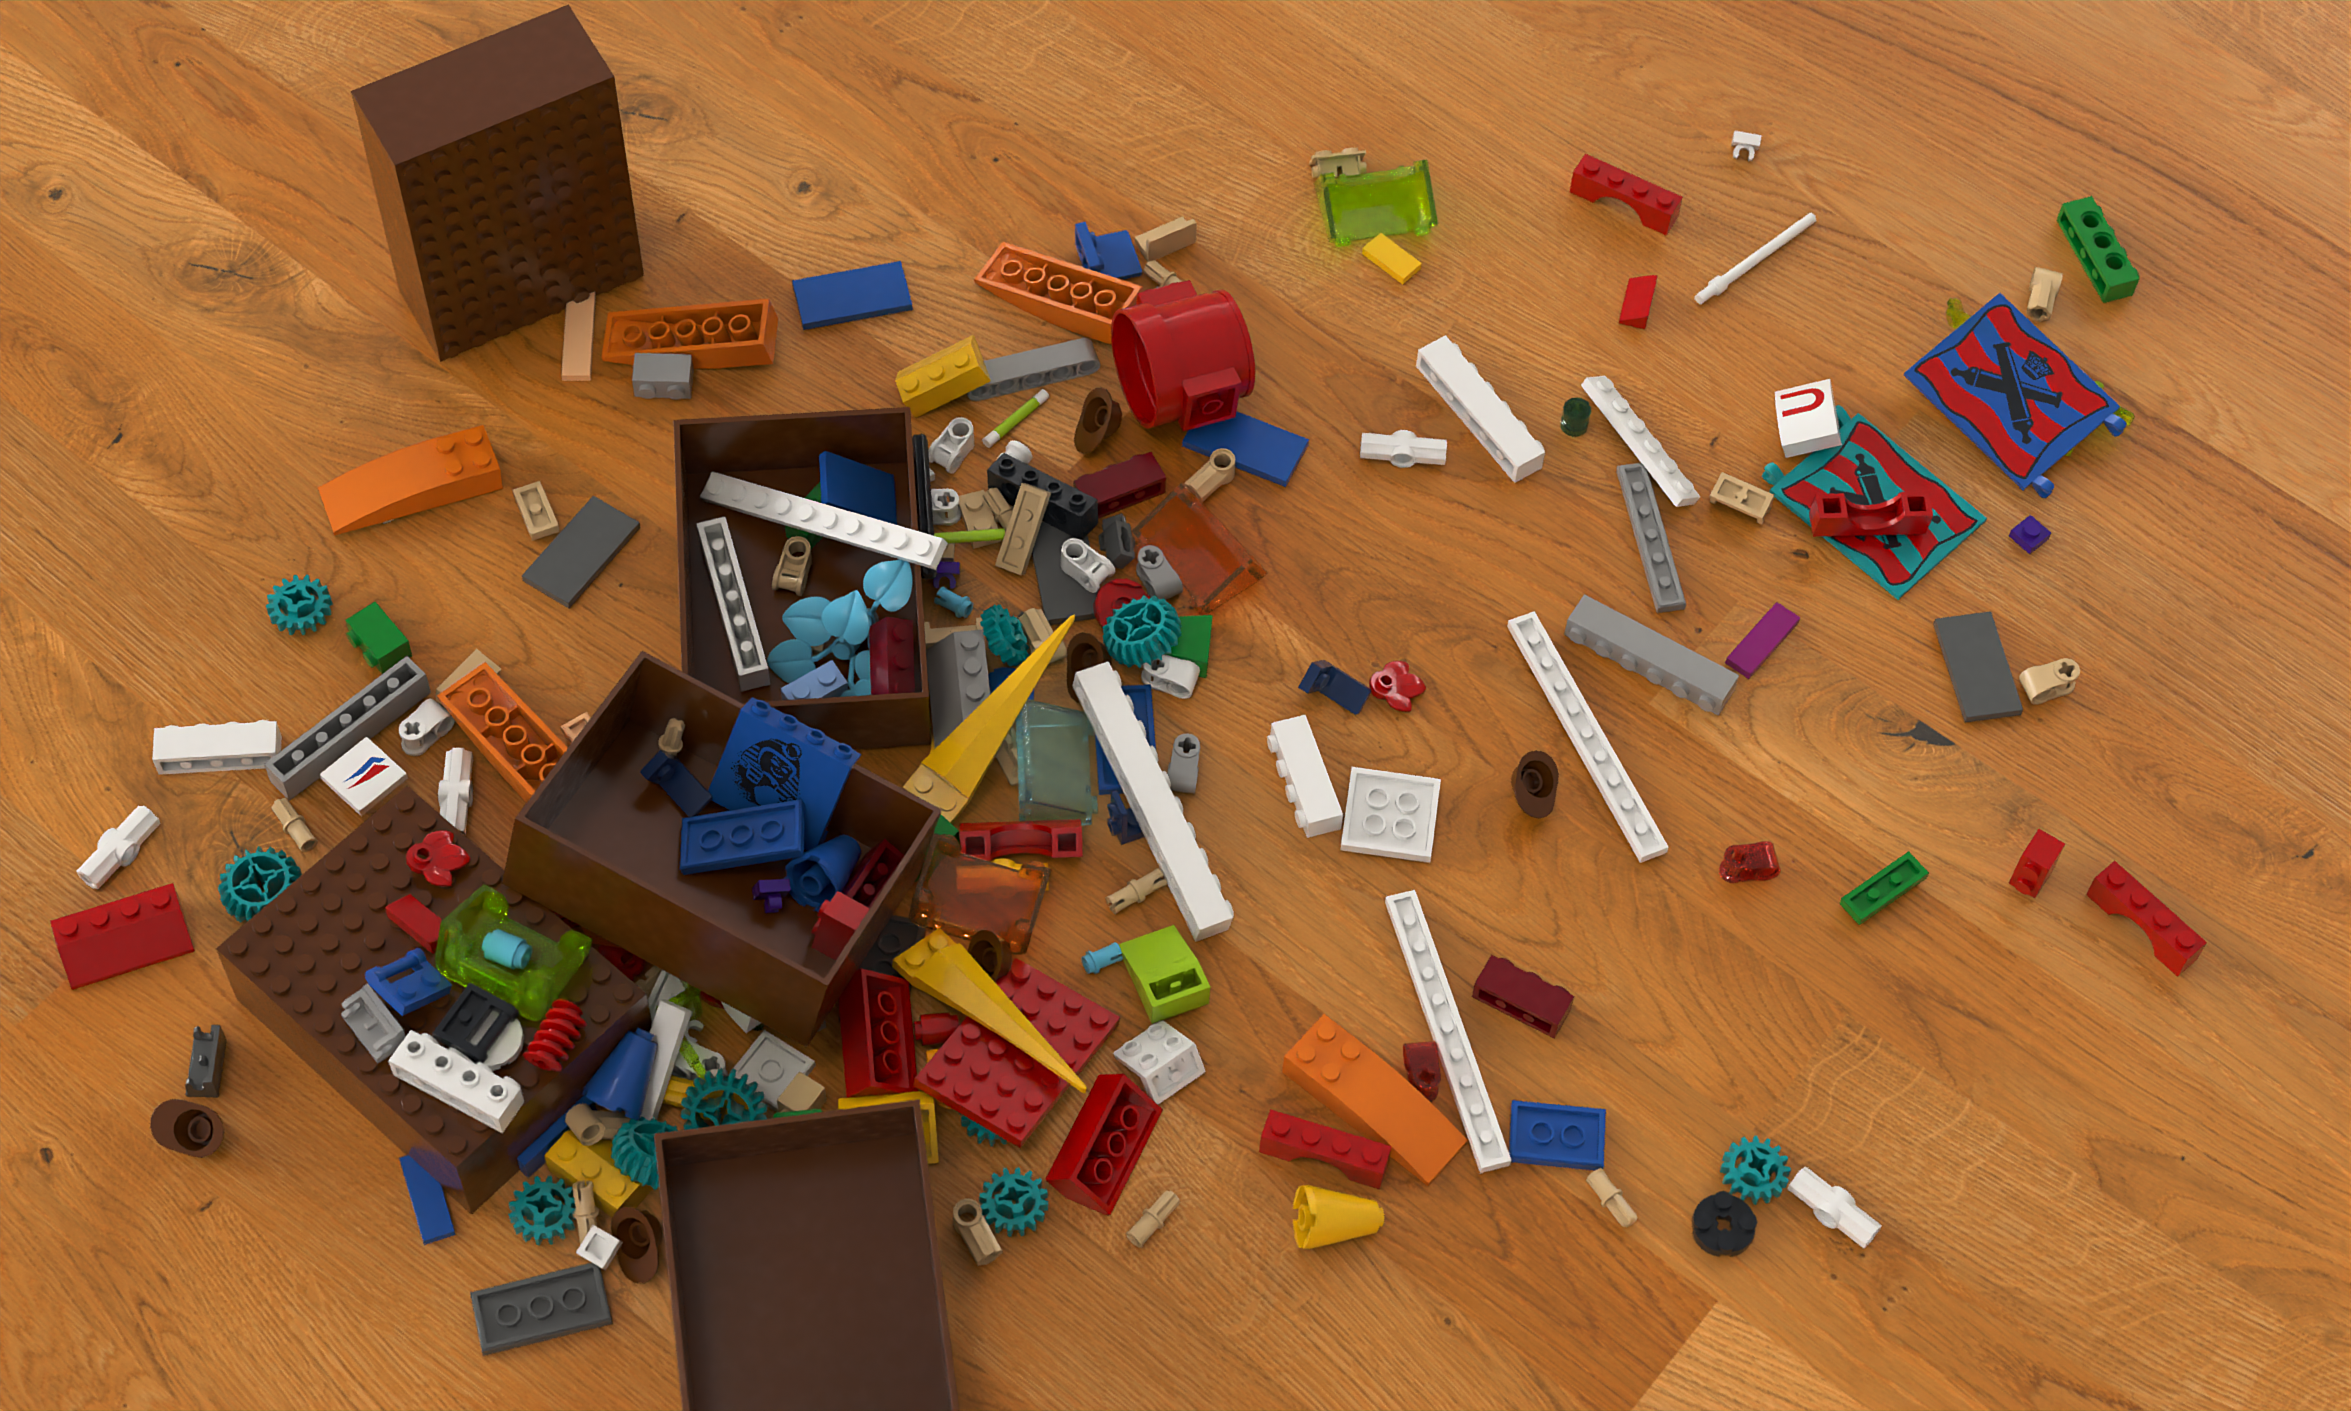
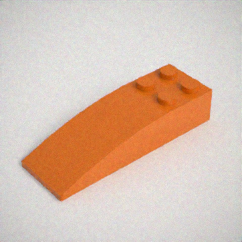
(1057, 290)
(713, 333)
(413, 480)
(503, 729)
(1373, 1098)

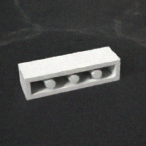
(215, 747)
(1305, 776)

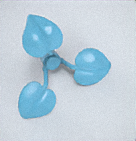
(885, 582)
(842, 618)

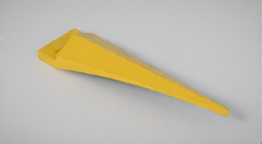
(961, 760)
(955, 978)

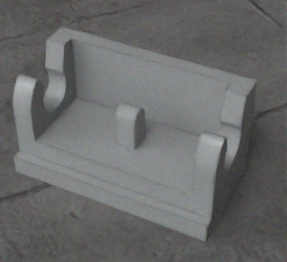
(372, 1023)

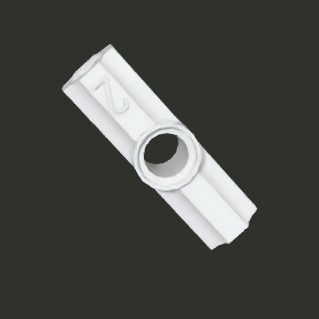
(1403, 448)
(456, 788)
(118, 847)
(1834, 1207)

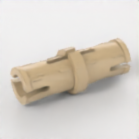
(1136, 890)

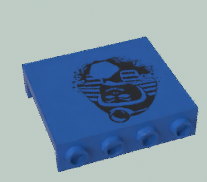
(779, 761)

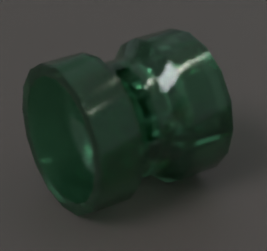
(1575, 417)

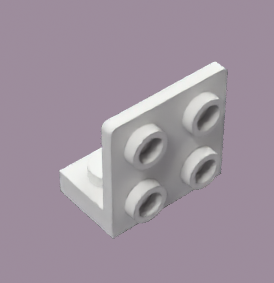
(1162, 1060)

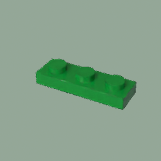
(1884, 888)

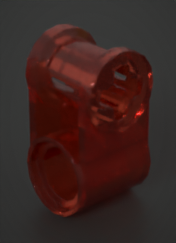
(1752, 861)
(1422, 1067)

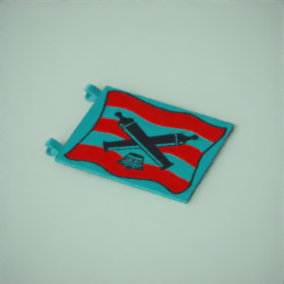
(1870, 472)

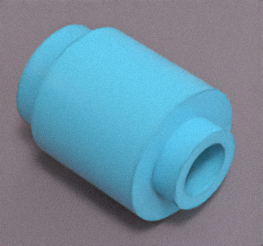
(506, 949)

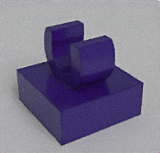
(946, 569)
(772, 893)

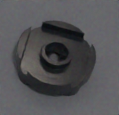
(1728, 1208)

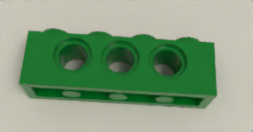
(2098, 249)

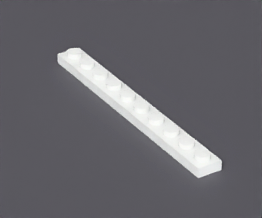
(824, 520)
(1587, 737)
(1448, 1032)

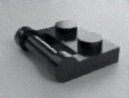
(468, 1016)

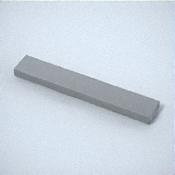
(1651, 538)

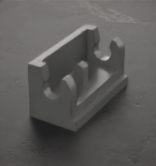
(206, 1063)

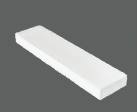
(669, 1030)

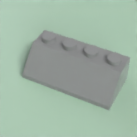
(956, 680)

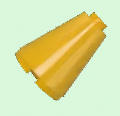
(1333, 1217)

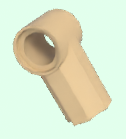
(2044, 289)
(1210, 476)
(1038, 630)
(593, 1125)
(976, 1233)

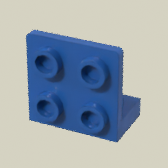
(1108, 253)

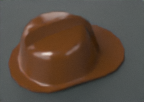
(1097, 421)
(1082, 653)
(1535, 784)
(991, 953)
(187, 1127)
(640, 1238)

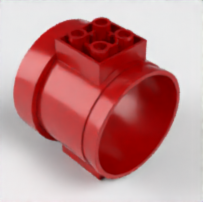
(1182, 356)

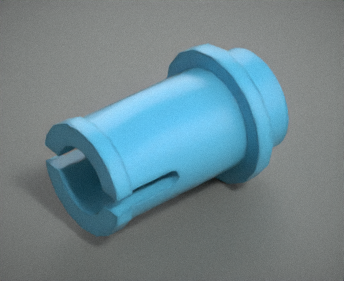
(959, 605)
(1101, 958)

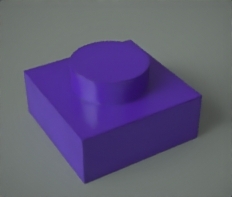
(2030, 534)

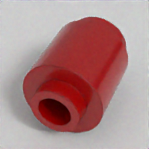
(935, 1027)

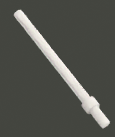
(1720, 283)

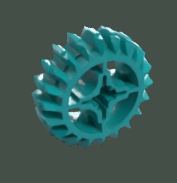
(1144, 636)
(240, 888)
(712, 1106)
(636, 1151)

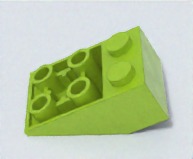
(1165, 973)

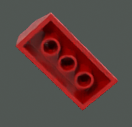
(122, 936)
(877, 1035)
(1104, 1143)

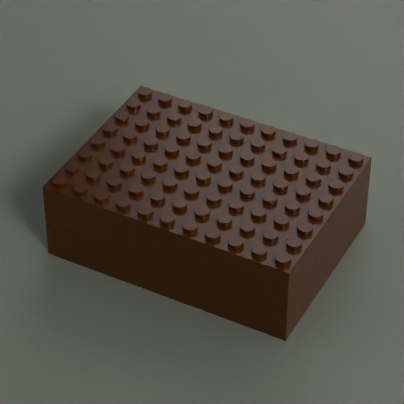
(502, 181)
(784, 456)
(608, 851)
(332, 926)
(806, 1264)

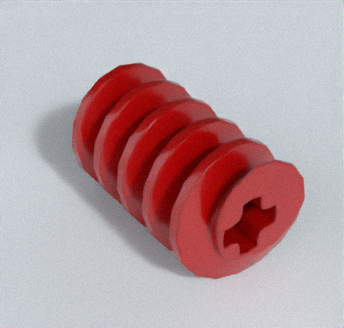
(555, 1036)

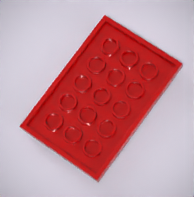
(999, 1082)

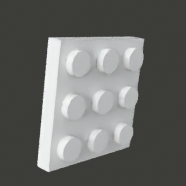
(1390, 814)

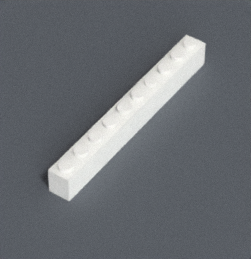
(1152, 801)

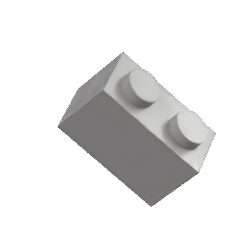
(662, 375)

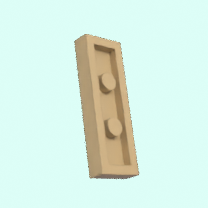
(1023, 529)

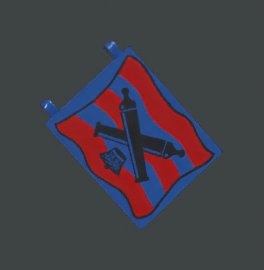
(2013, 393)

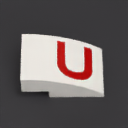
(1807, 418)

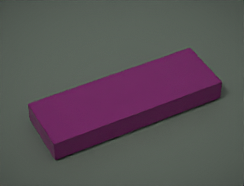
(1762, 640)

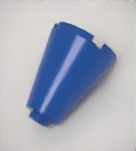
(823, 871)
(624, 1075)

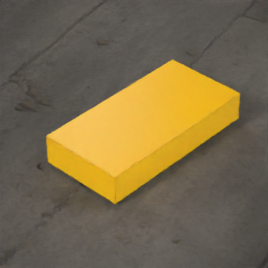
(1391, 258)

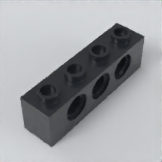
(1067, 506)

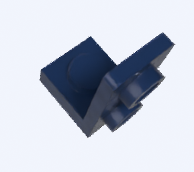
(1335, 685)
(678, 782)
(1122, 821)

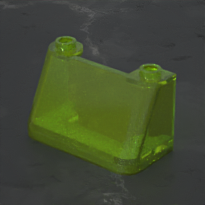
(1377, 203)
(527, 989)

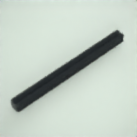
(923, 493)

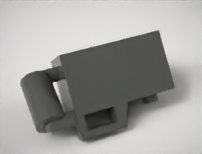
(1117, 541)

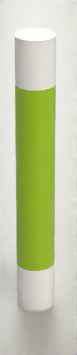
(1015, 418)

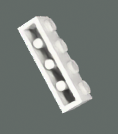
(457, 1080)

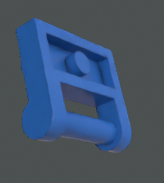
(412, 990)

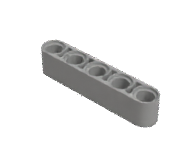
(1038, 368)

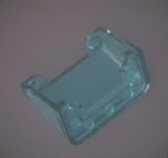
(1054, 763)

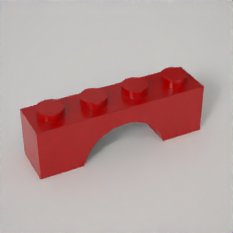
(1653, 204)
(1898, 516)
(1042, 837)
(2171, 938)
(1356, 1156)

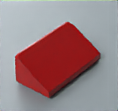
(1638, 301)
(415, 921)

